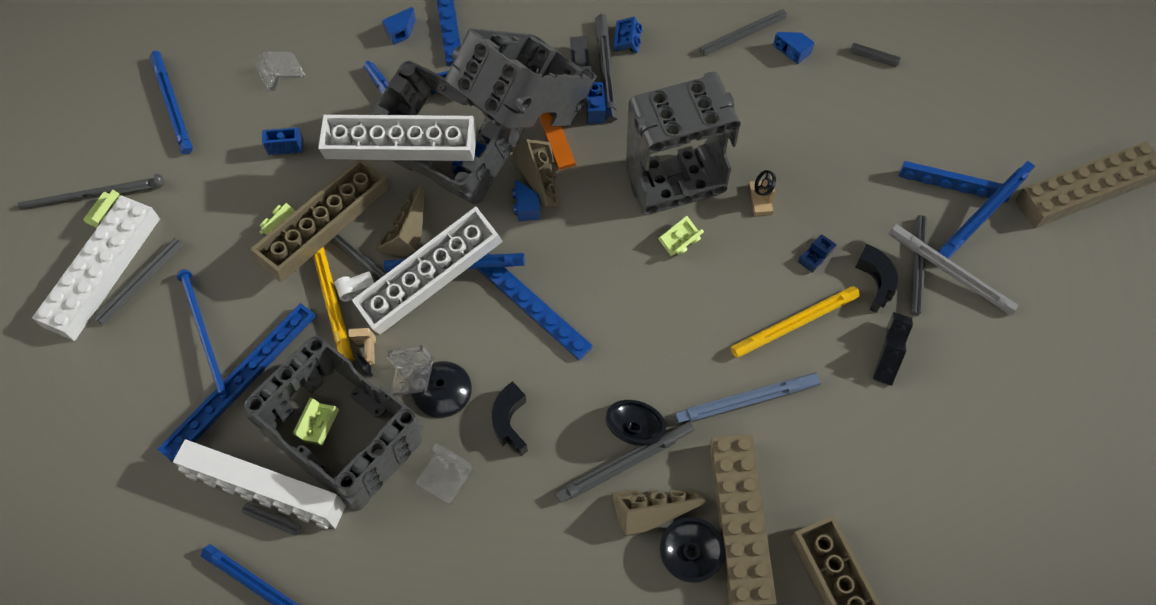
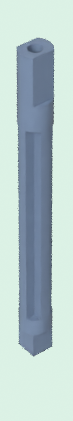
(748, 398)

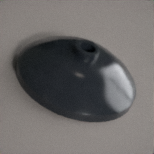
(445, 399)
(635, 422)
(694, 535)

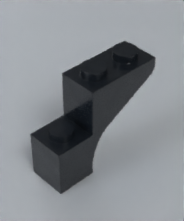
(893, 348)

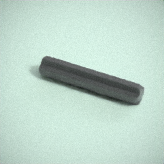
(875, 54)
(271, 518)

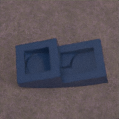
(817, 253)

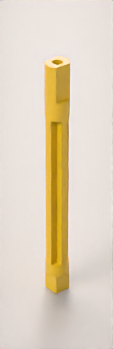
(332, 305)
(794, 321)

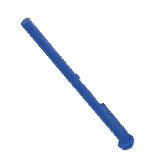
(184, 276)

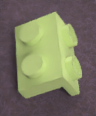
(101, 208)
(280, 214)
(680, 236)
(315, 422)

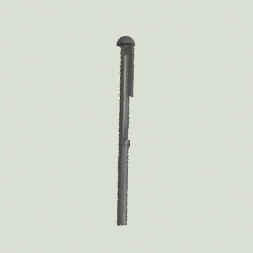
(123, 188)

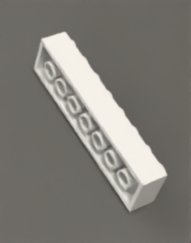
(398, 137)
(96, 268)
(427, 271)
(259, 484)

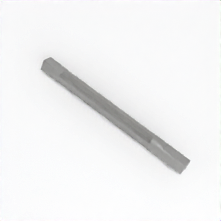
(953, 269)

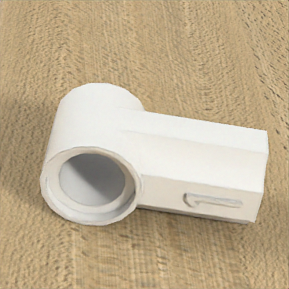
(349, 287)

